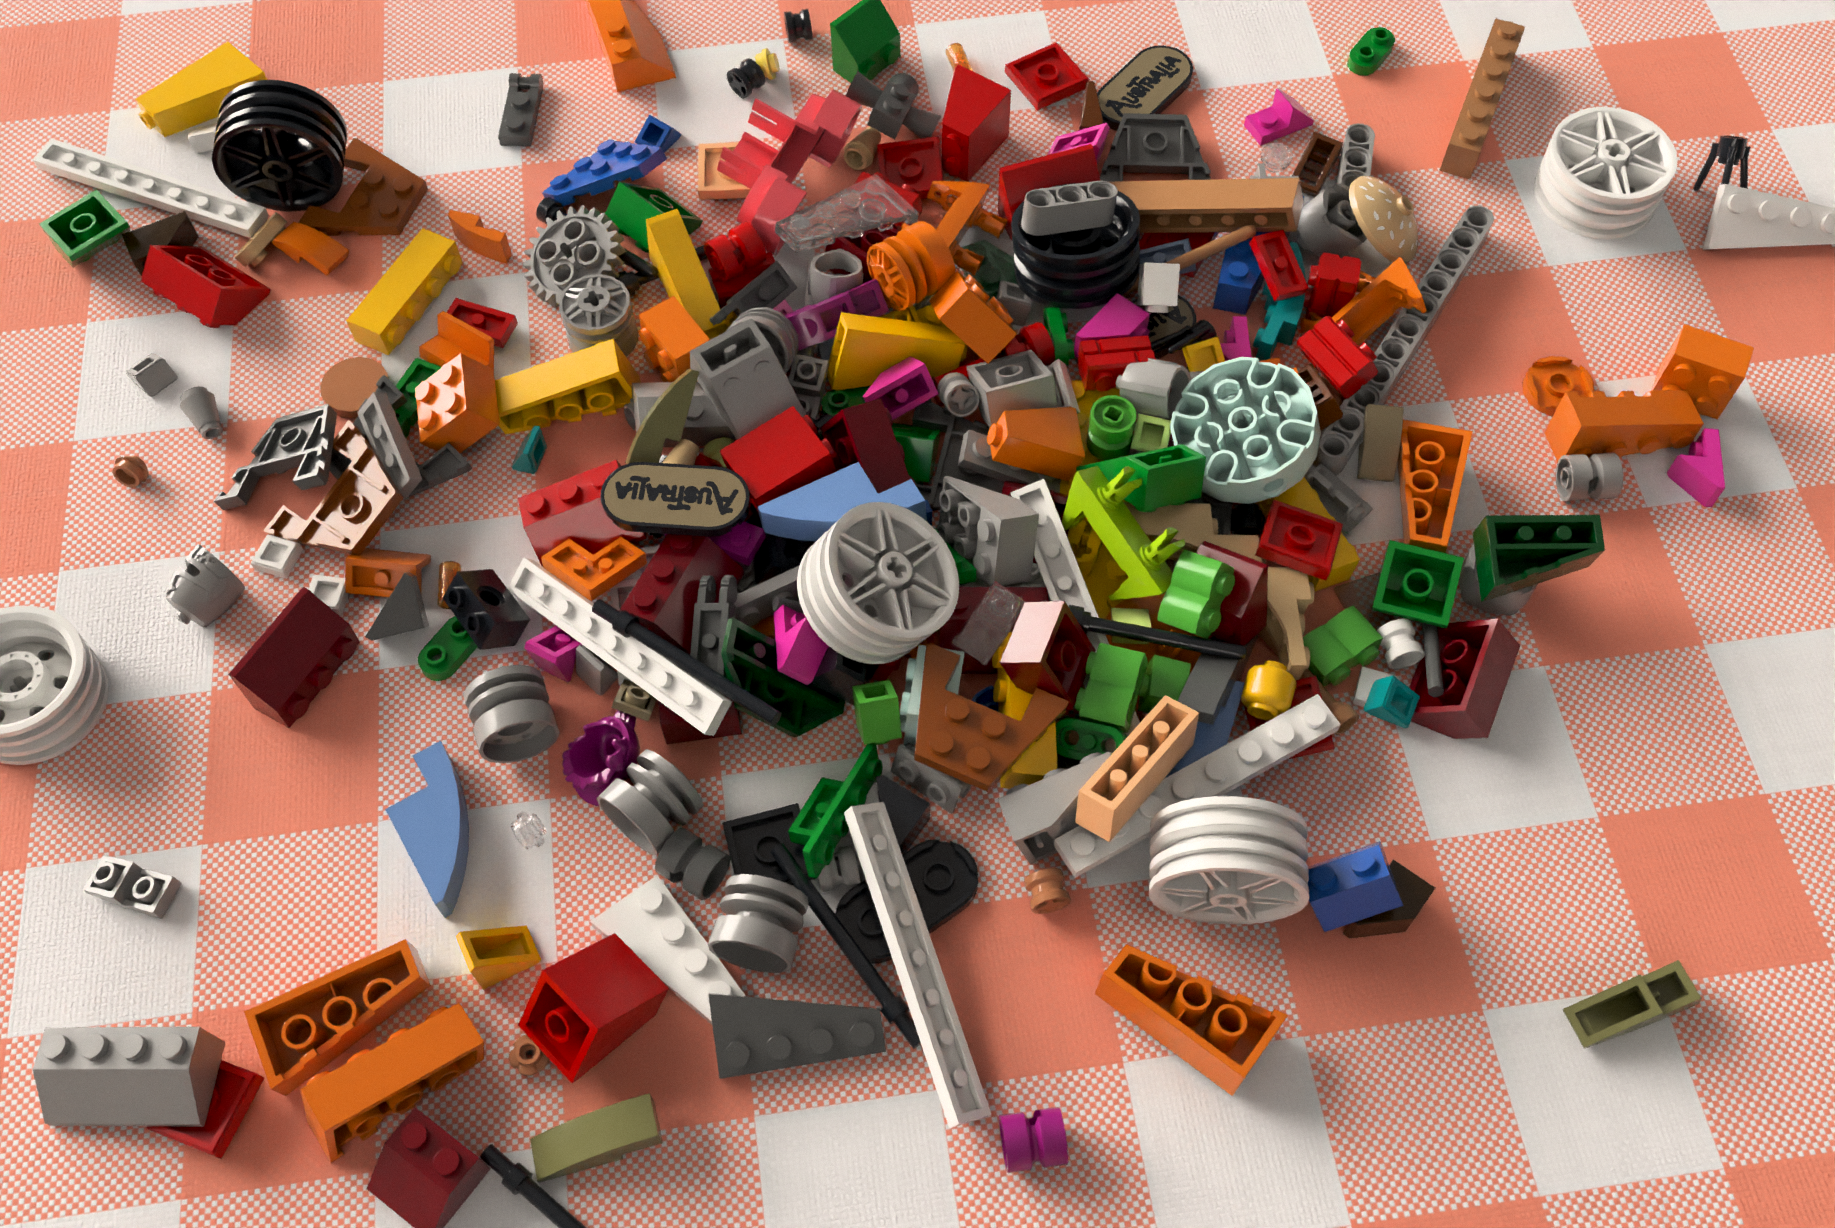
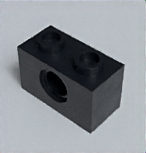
(486, 609)

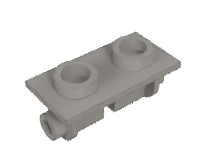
(1337, 497)
(930, 782)

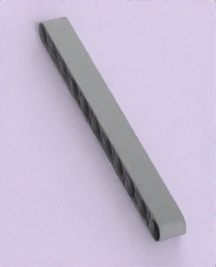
(1406, 336)

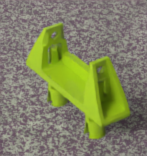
(1119, 531)

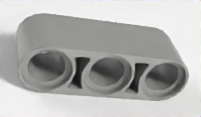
(1356, 154)
(1069, 208)

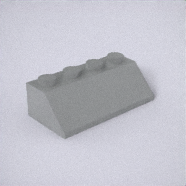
(702, 421)
(127, 1075)

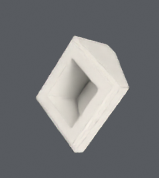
(202, 138)

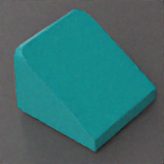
(530, 452)
(1392, 701)

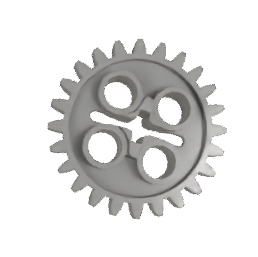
(571, 249)

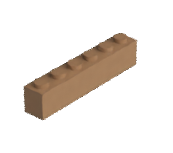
(1482, 99)
(1216, 204)

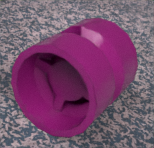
(1033, 1140)

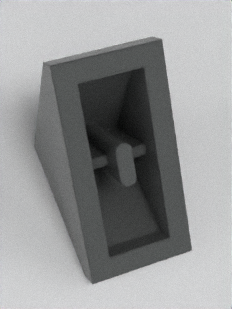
(402, 611)

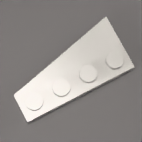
(1766, 220)
(668, 944)

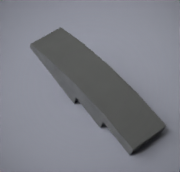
(1212, 683)

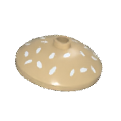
(1385, 218)

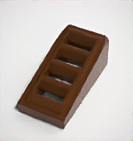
(1091, 110)
(1322, 145)
(1326, 406)

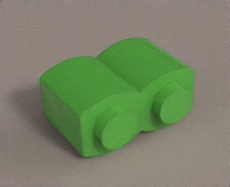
(1196, 594)
(1341, 645)
(1112, 686)

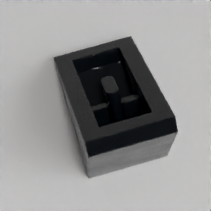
(905, 809)

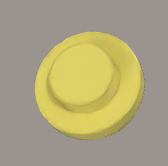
(768, 63)

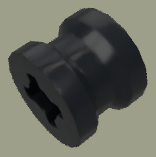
(798, 25)
(746, 78)

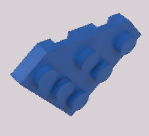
(598, 172)

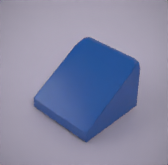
(657, 134)

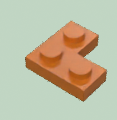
(595, 573)

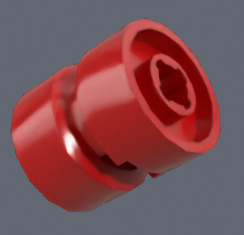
(738, 250)
(1034, 338)

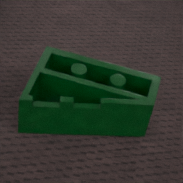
(1532, 549)

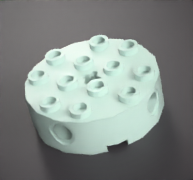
(1251, 425)

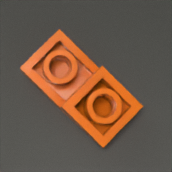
(484, 241)
(312, 245)

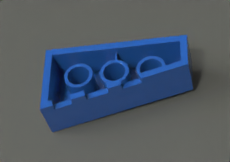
(1239, 278)

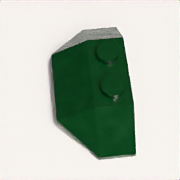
(752, 664)

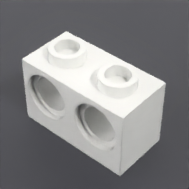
(1158, 286)

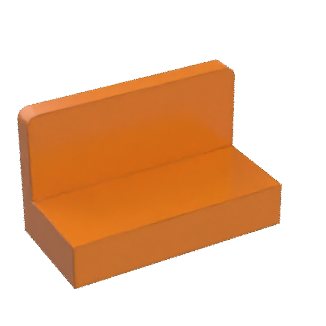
(456, 338)
(379, 571)

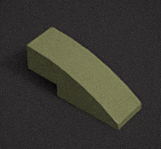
(664, 420)
(1632, 1005)
(596, 1138)

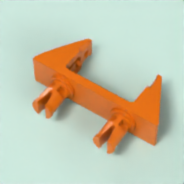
(964, 213)
(1376, 301)

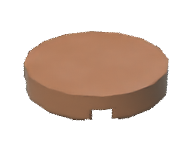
(350, 383)

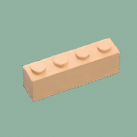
(1136, 768)

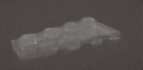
(847, 214)

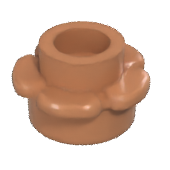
(130, 471)
(525, 1065)

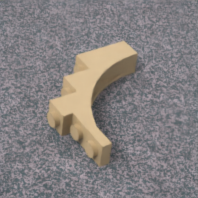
(1288, 589)

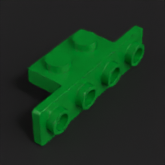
(822, 818)

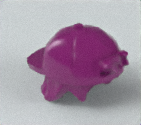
(601, 755)

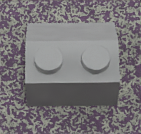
(1012, 384)

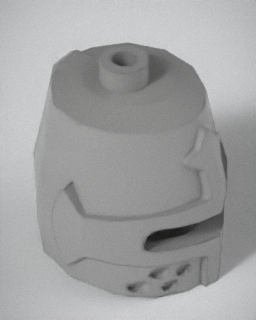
(824, 286)
(1149, 386)
(203, 589)

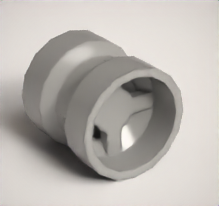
(964, 399)
(848, 866)

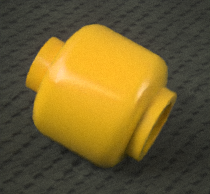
(1268, 690)

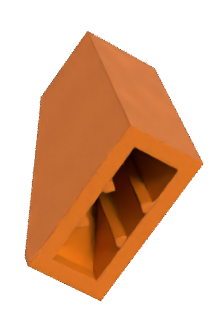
(1038, 441)

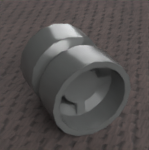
(696, 866)

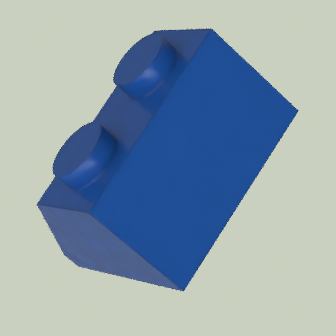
(1352, 887)

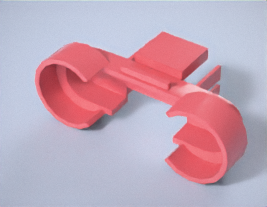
(816, 133)

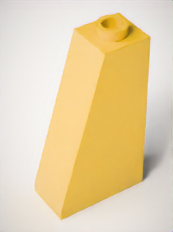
(196, 91)
(681, 270)
(873, 344)

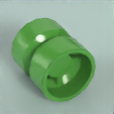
(1111, 427)

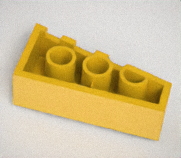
(566, 388)

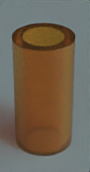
(957, 55)
(447, 571)

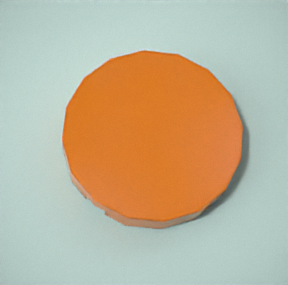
(1551, 378)

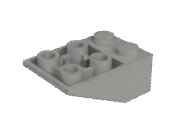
(743, 378)
(989, 531)
(1047, 807)

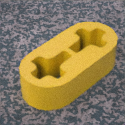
(1092, 541)

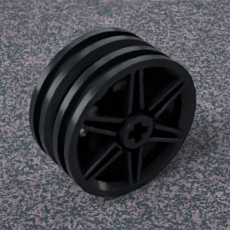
(293, 153)
(1079, 265)

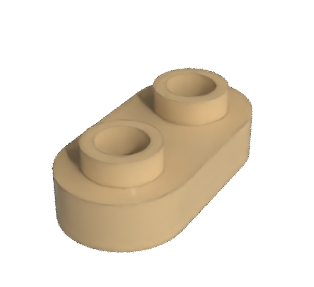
(253, 250)

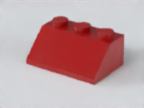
(1060, 168)
(202, 284)
(572, 512)

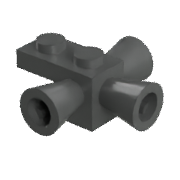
(893, 105)

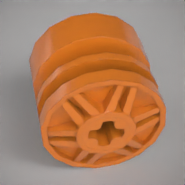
(910, 265)

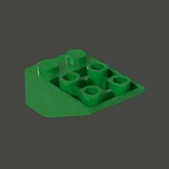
(1167, 476)

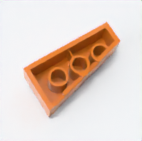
(1623, 423)
(1430, 481)
(328, 1015)
(1189, 1016)
(390, 1078)

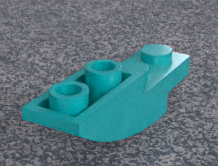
(1281, 317)

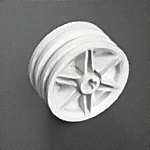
(1607, 158)
(894, 588)
(45, 701)
(1228, 860)

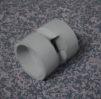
(1594, 476)

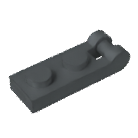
(520, 110)

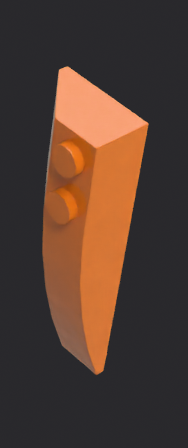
(630, 44)

